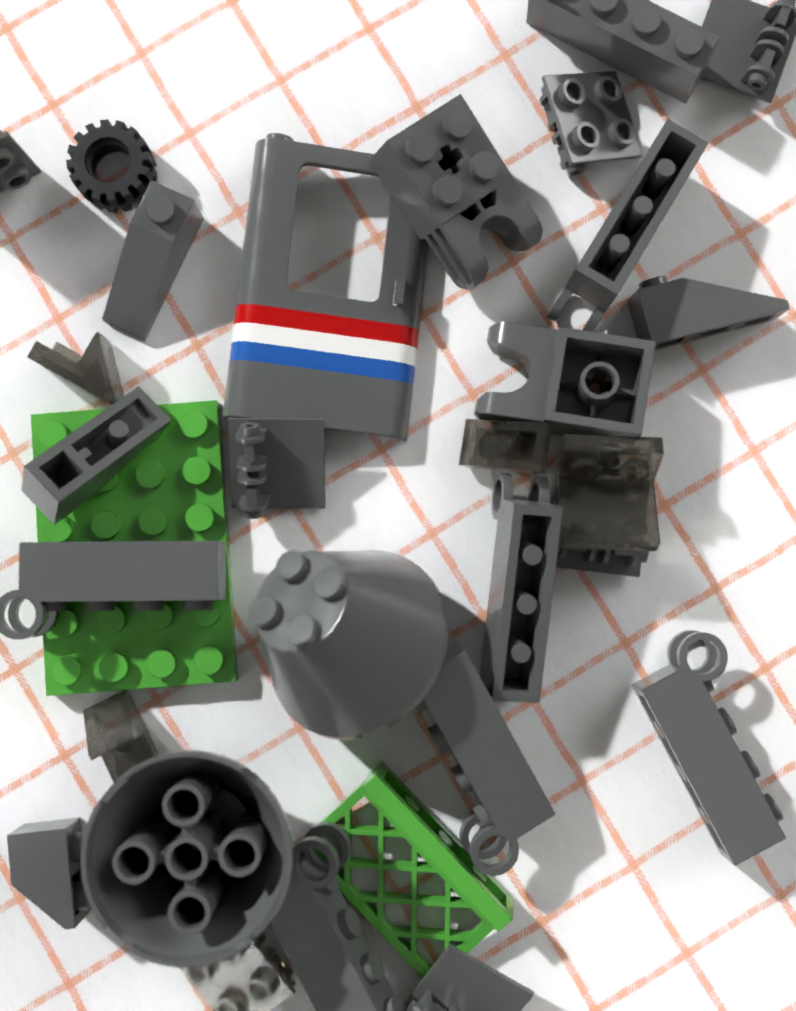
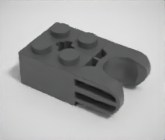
(452, 187)
(559, 377)

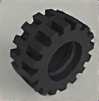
(93, 148)

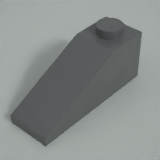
(151, 258)
(695, 310)
(92, 455)

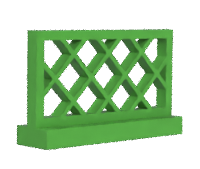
(442, 856)

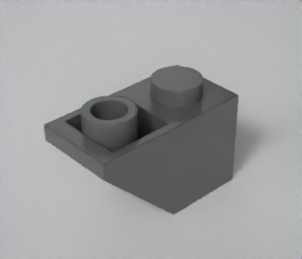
(48, 868)

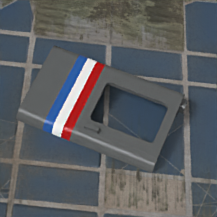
(316, 351)

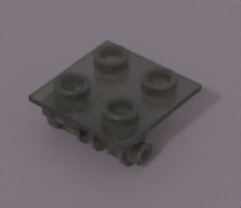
(245, 981)

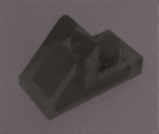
(92, 371)
(506, 446)
(117, 734)

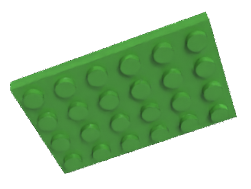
(161, 495)

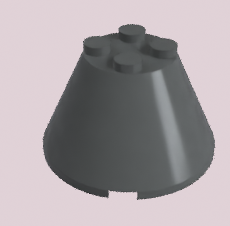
(350, 638)
(187, 858)

